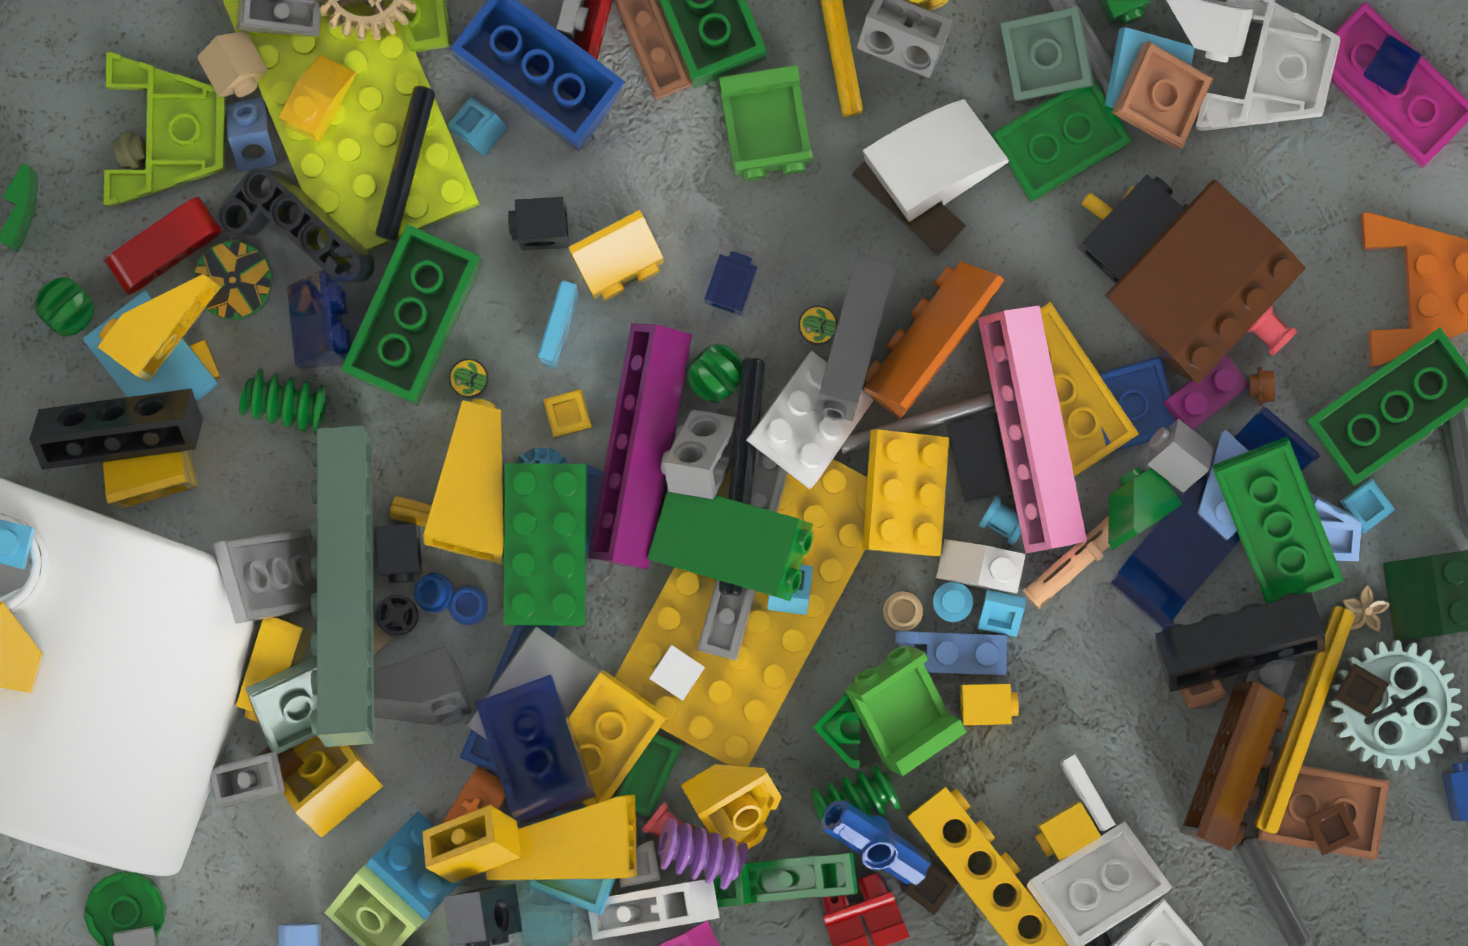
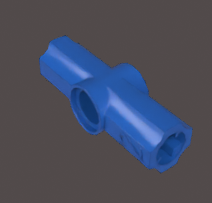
(875, 842)

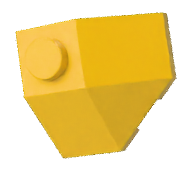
(733, 801)

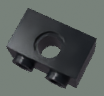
(539, 223)
(483, 915)

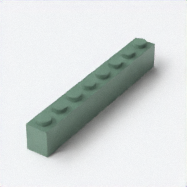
(343, 587)

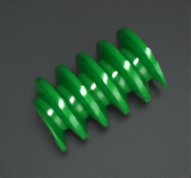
(283, 401)
(863, 795)

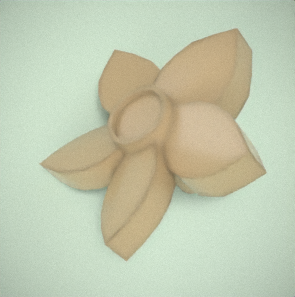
(1366, 609)

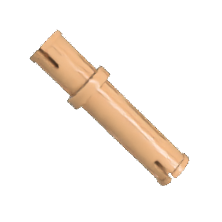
(1069, 565)

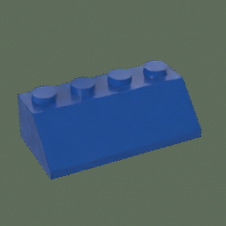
(538, 69)

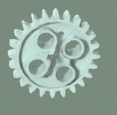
(1411, 737)

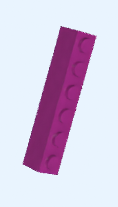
(638, 439)

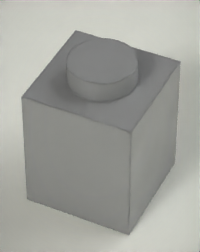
(1180, 455)

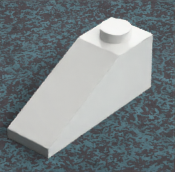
(655, 909)

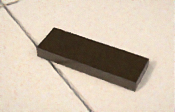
(934, 227)

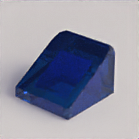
(1392, 65)

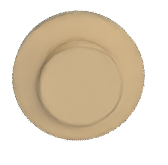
(902, 611)

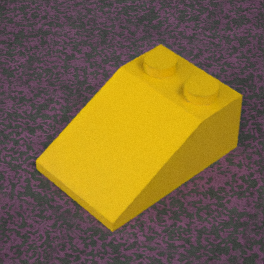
(152, 330)

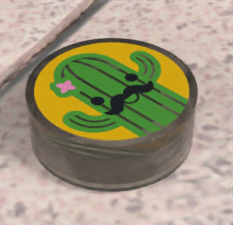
(817, 325)
(468, 378)

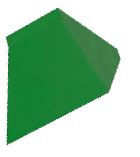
(841, 730)

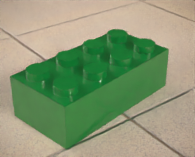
(713, 37)
(412, 315)
(1393, 407)
(545, 544)

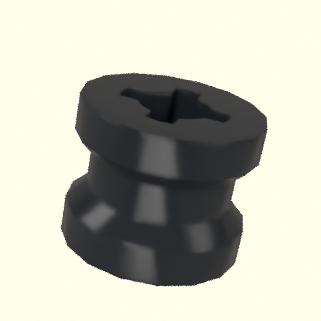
(393, 610)

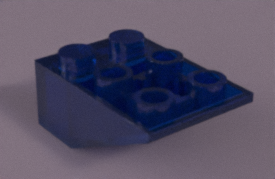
(317, 321)

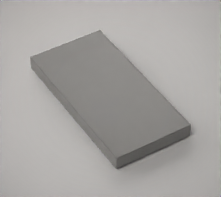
(268, 574)

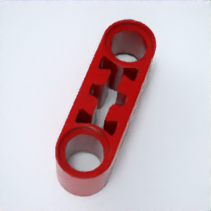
(163, 245)

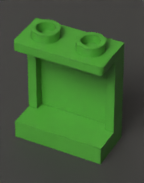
(765, 122)
(903, 710)

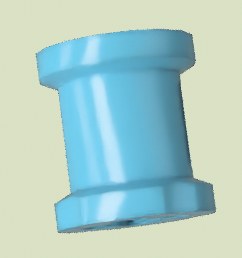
(1002, 520)

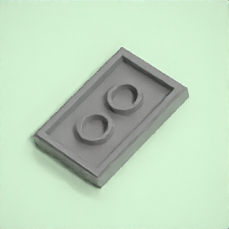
(537, 658)

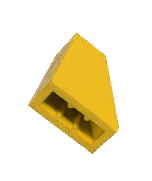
(277, 648)

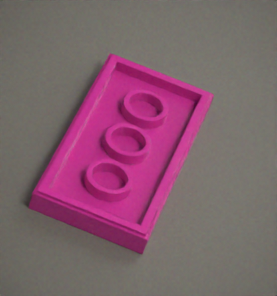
(1424, 110)

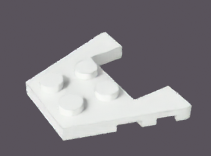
(1287, 74)

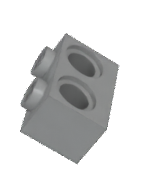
(904, 35)
(700, 454)

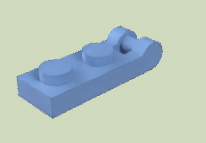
(959, 652)

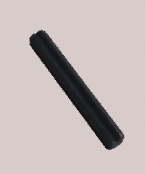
(405, 163)

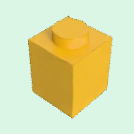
(988, 704)
(1066, 832)

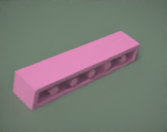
(1032, 429)

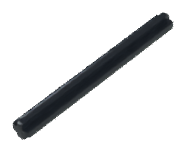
(743, 451)

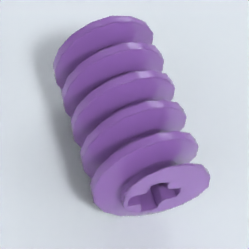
(701, 852)

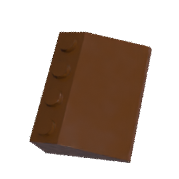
(1204, 282)
(1234, 765)

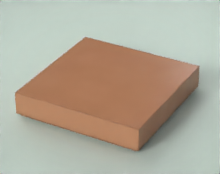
(1162, 95)

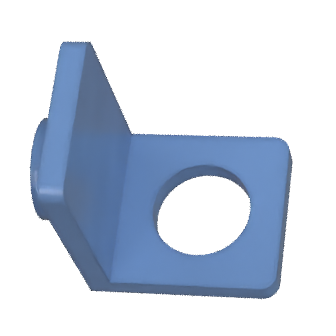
(249, 126)

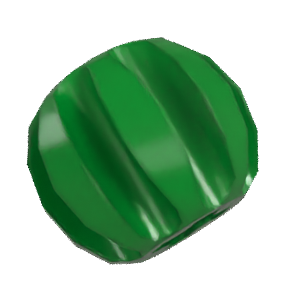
(64, 306)
(715, 373)

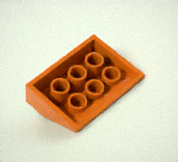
(932, 336)

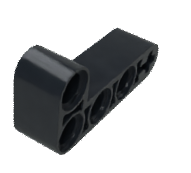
(303, 231)

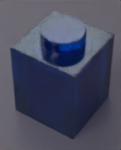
(731, 283)

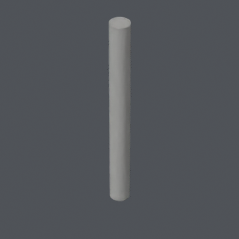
(923, 420)

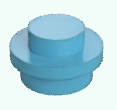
(952, 602)

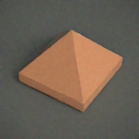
(1203, 695)

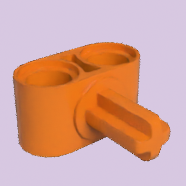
(479, 791)

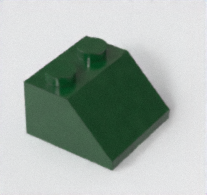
(1428, 595)

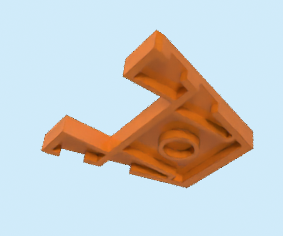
(1434, 283)

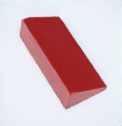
(592, 35)

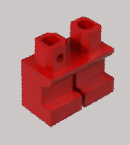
(878, 910)

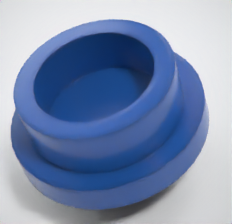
(433, 592)
(468, 605)

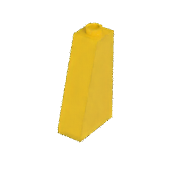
(469, 494)
(577, 845)

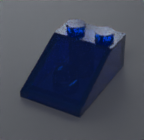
(535, 750)

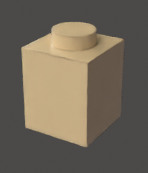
(232, 64)

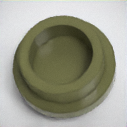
(129, 150)

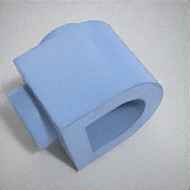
(299, 934)

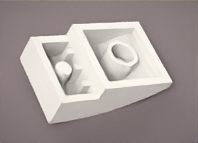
(934, 158)

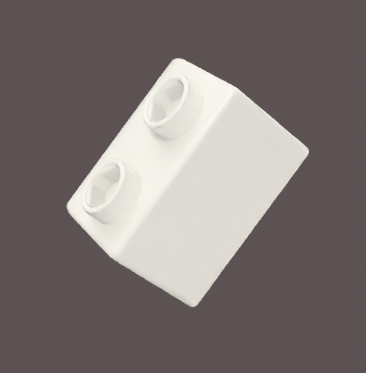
(128, 689)

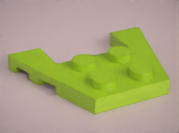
(181, 131)

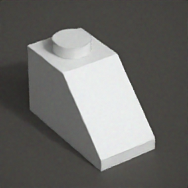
(1214, 26)
(981, 566)

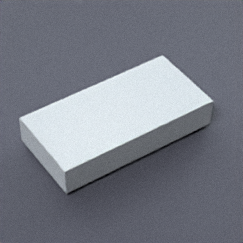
(1086, 792)

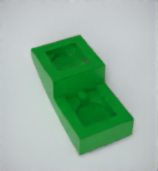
(22, 194)

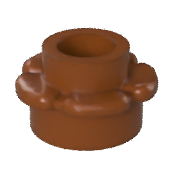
(1262, 386)

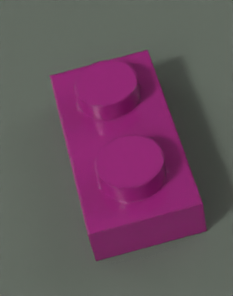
(1197, 402)

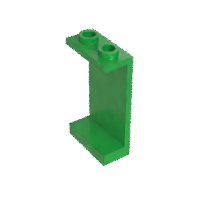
(732, 543)

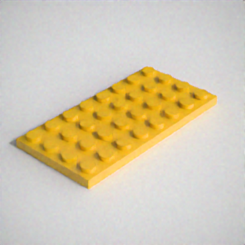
(739, 699)

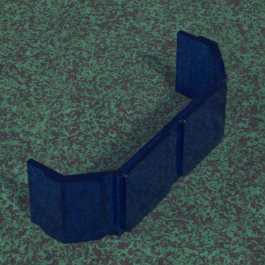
(1183, 546)

